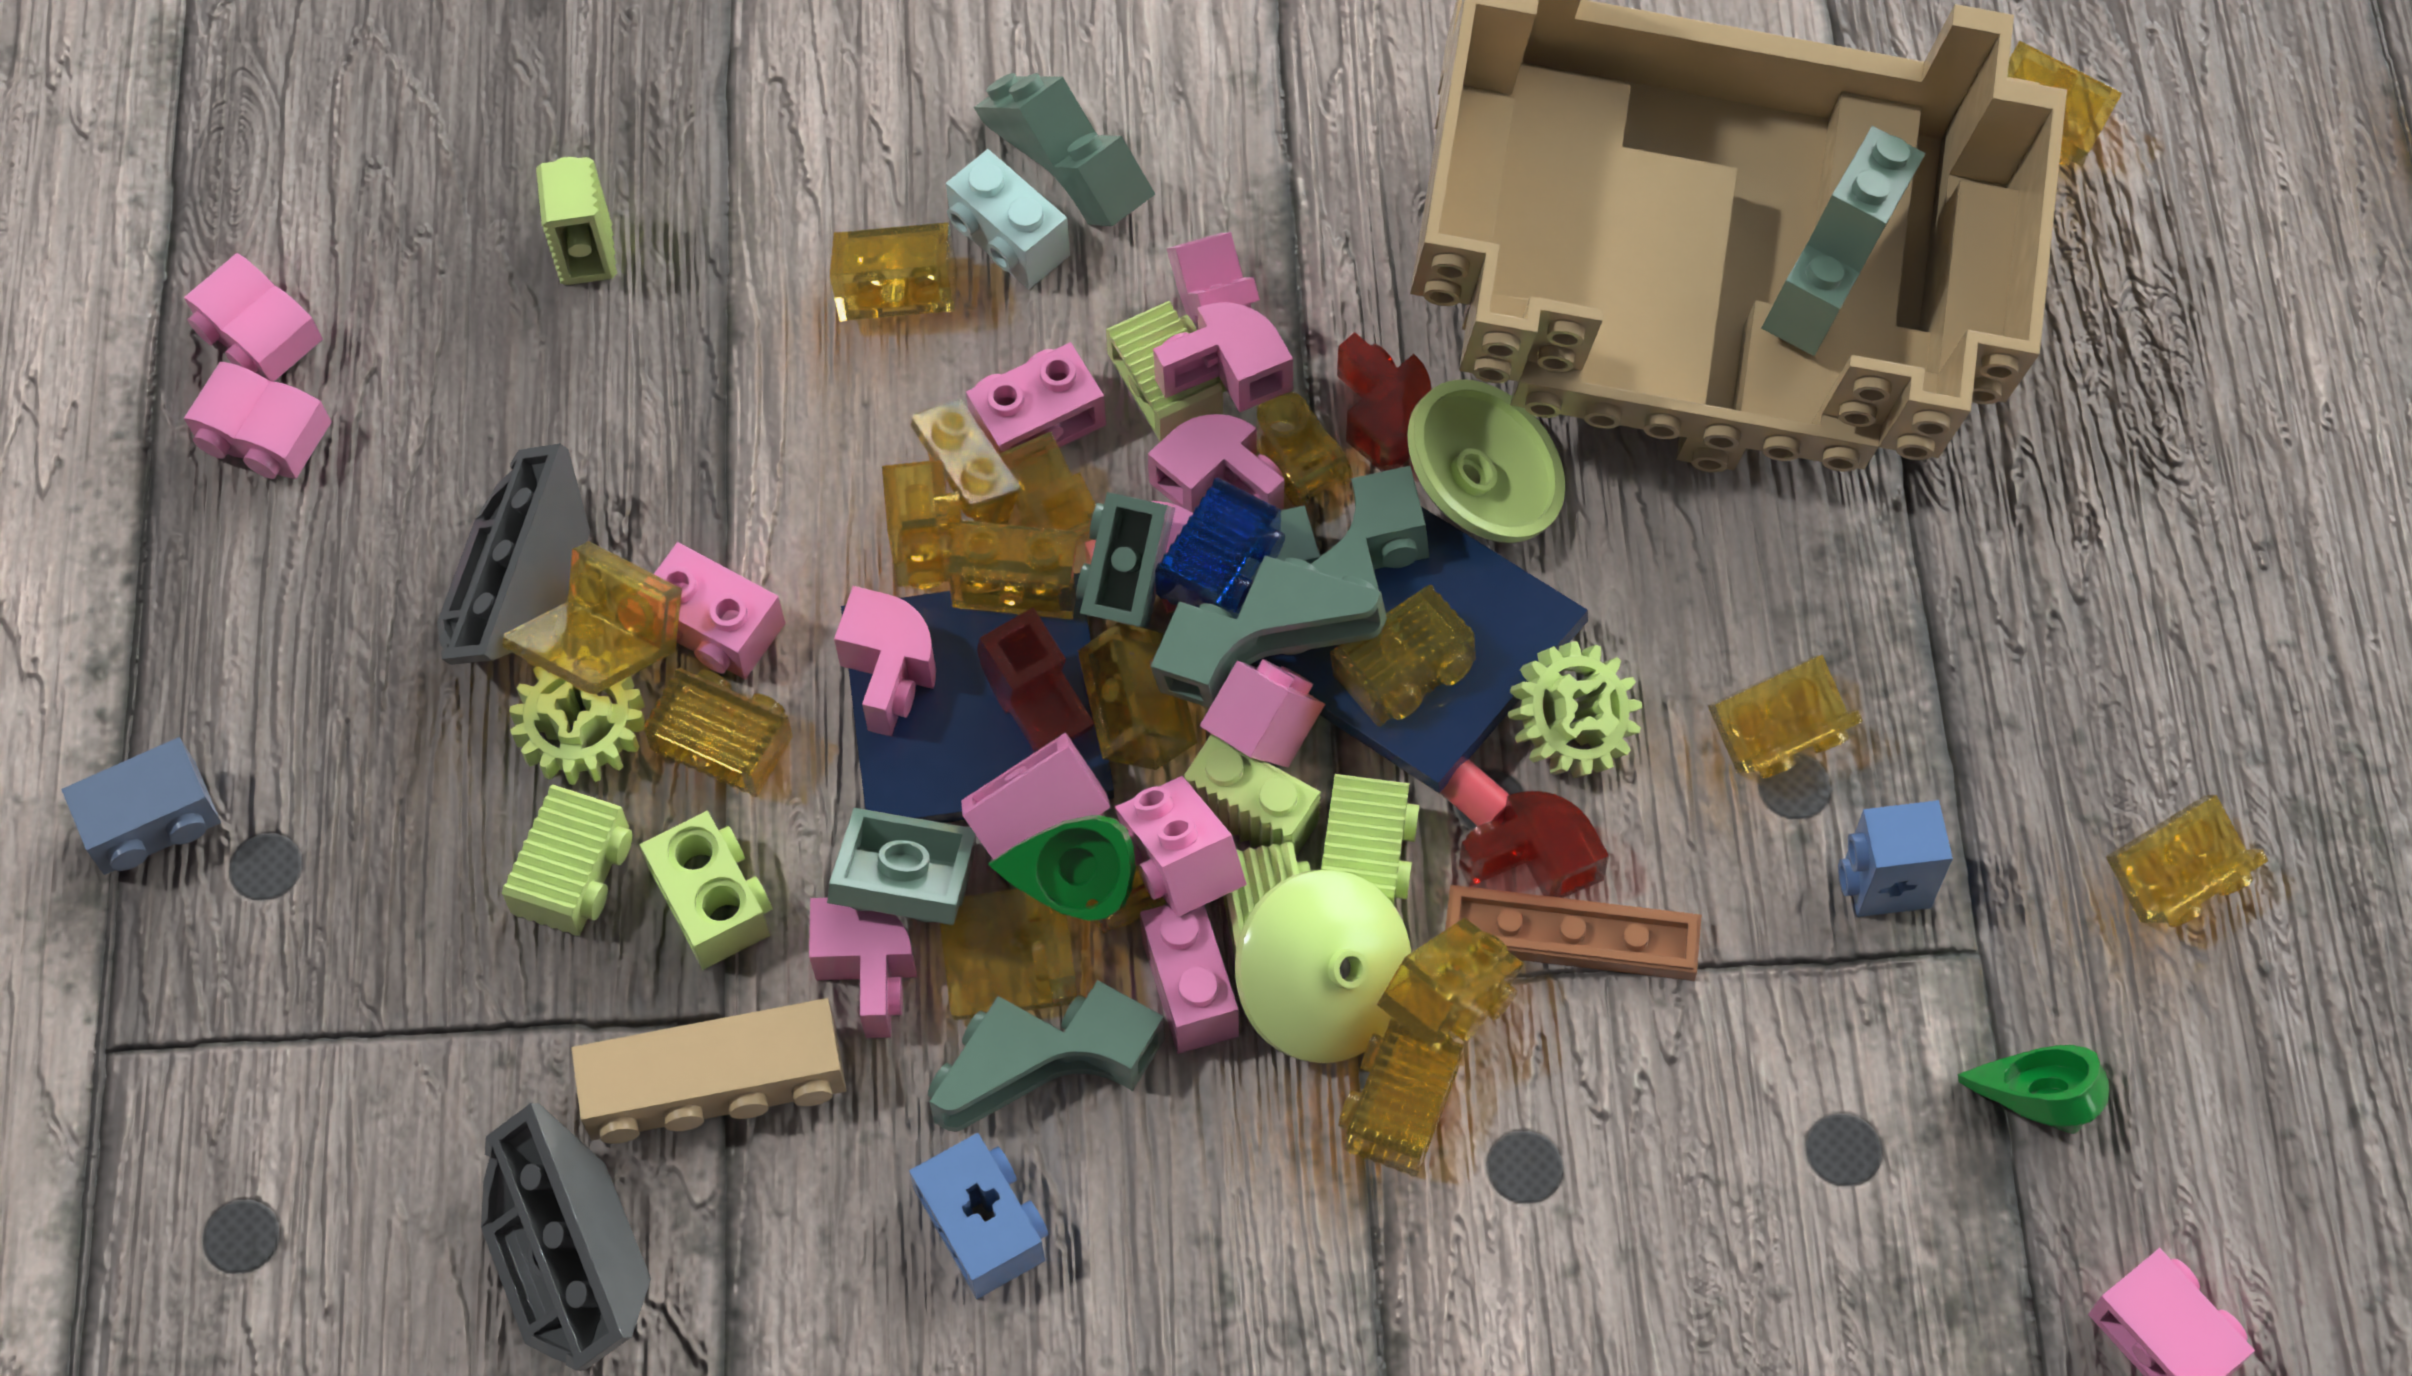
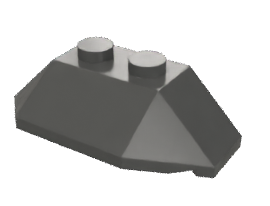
(514, 556)
(560, 1240)

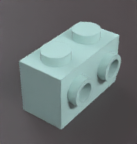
(1008, 219)

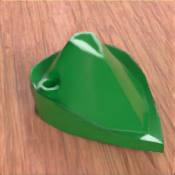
(1073, 865)
(2047, 1085)

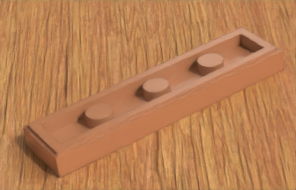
(1583, 931)

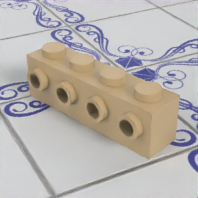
(708, 1071)

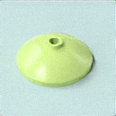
(1486, 461)
(1293, 960)

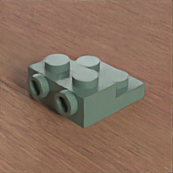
(903, 866)

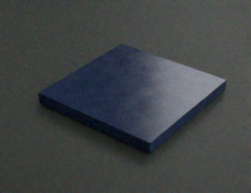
(1511, 623)
(958, 730)

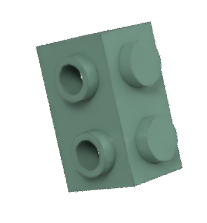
(1127, 549)

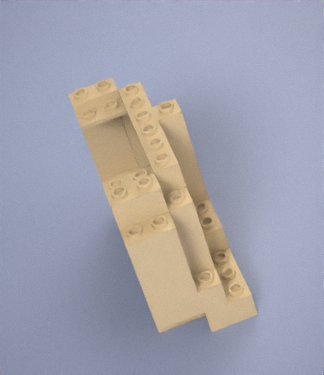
(1646, 179)

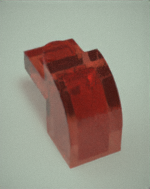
(1389, 394)
(1029, 681)
(1544, 834)

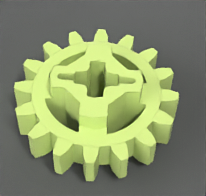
(1550, 709)
(596, 733)

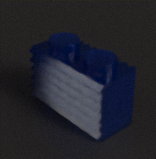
(1220, 549)

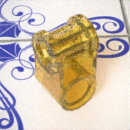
(1304, 455)

